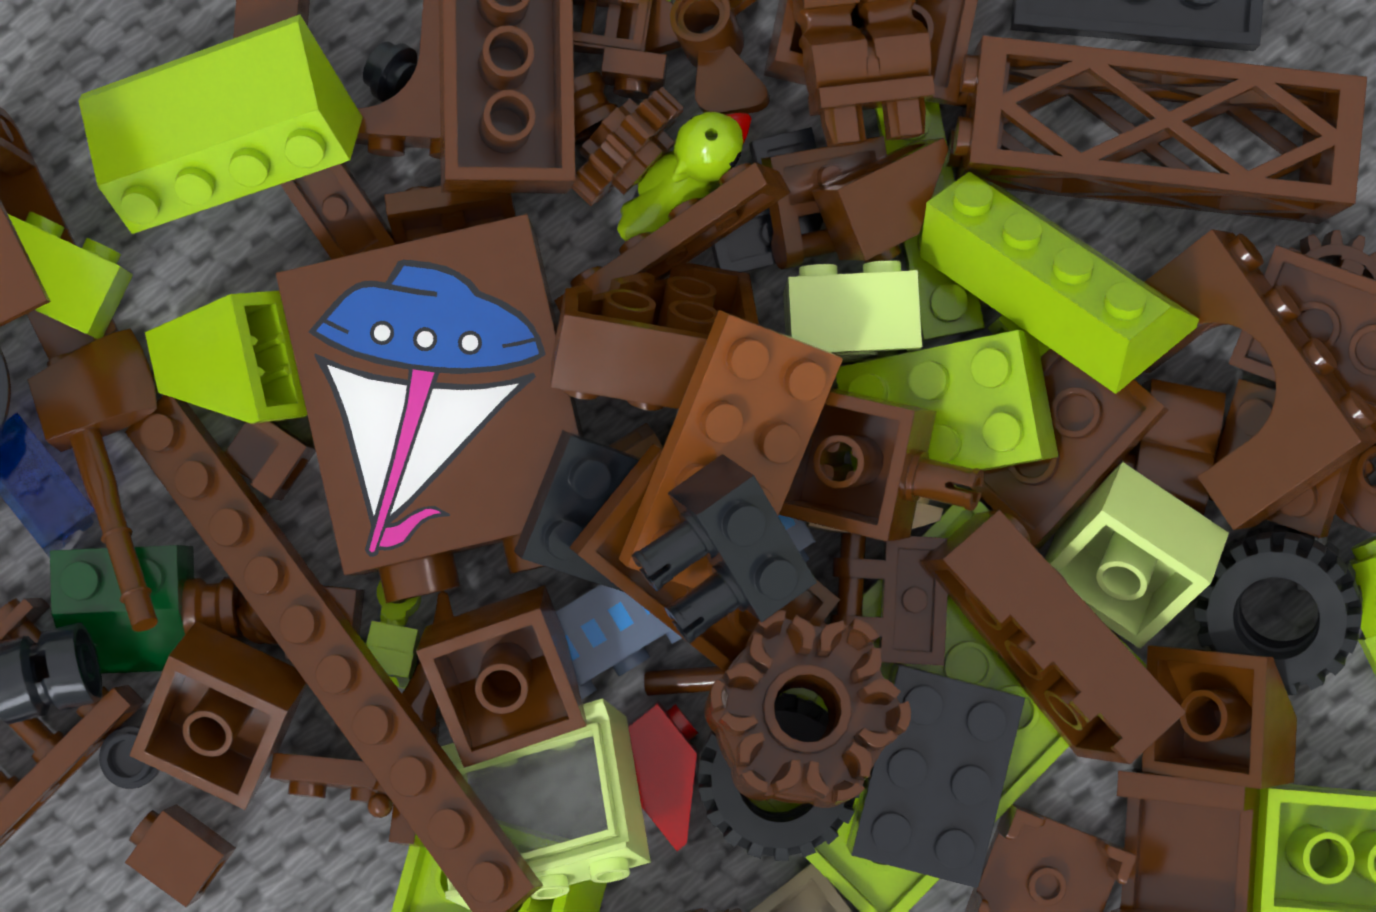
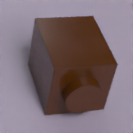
(178, 853)

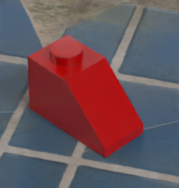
(665, 768)

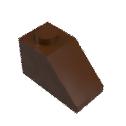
(881, 201)

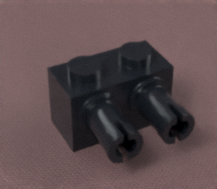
(743, 539)

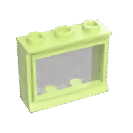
(567, 803)

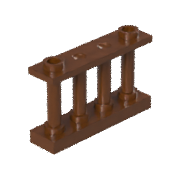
(56, 754)

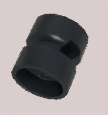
(54, 671)

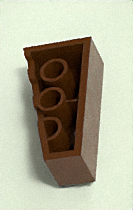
(1052, 640)

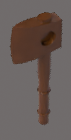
(80, 403)

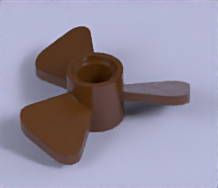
(722, 77)

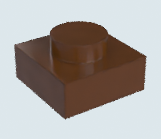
(633, 72)

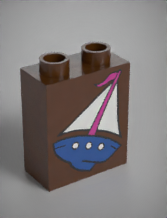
(429, 397)

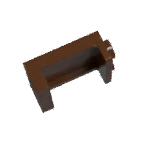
(1190, 844)

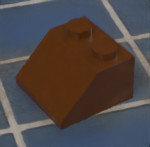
(502, 676)
(1235, 719)

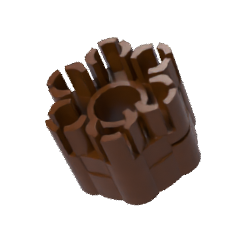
(839, 668)

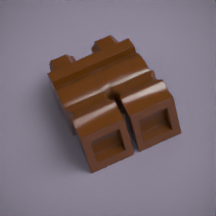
(866, 69)

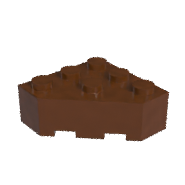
(644, 333)

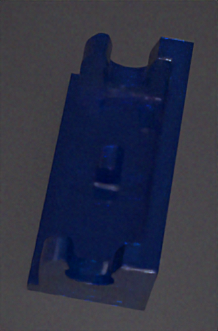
(39, 488)

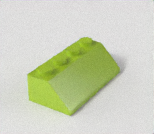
(218, 125)
(1050, 282)

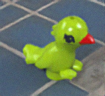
(701, 155)

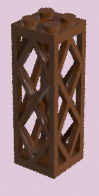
(1320, 102)

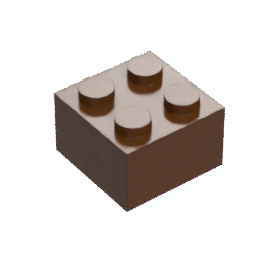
(219, 715)

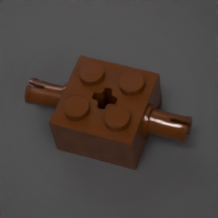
(890, 472)

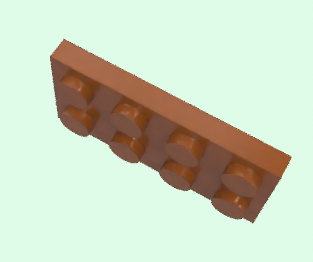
(749, 400)

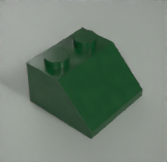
(89, 594)

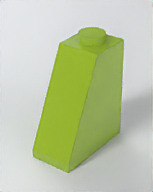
(230, 359)

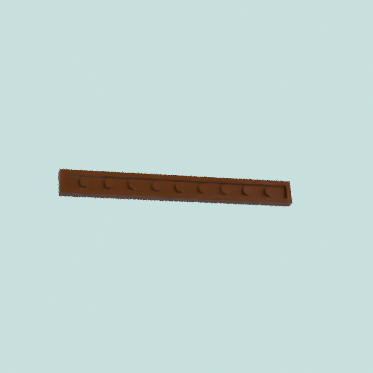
(334, 661)

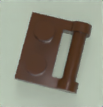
(803, 173)

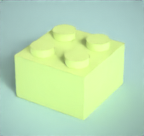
(855, 313)
(1136, 554)

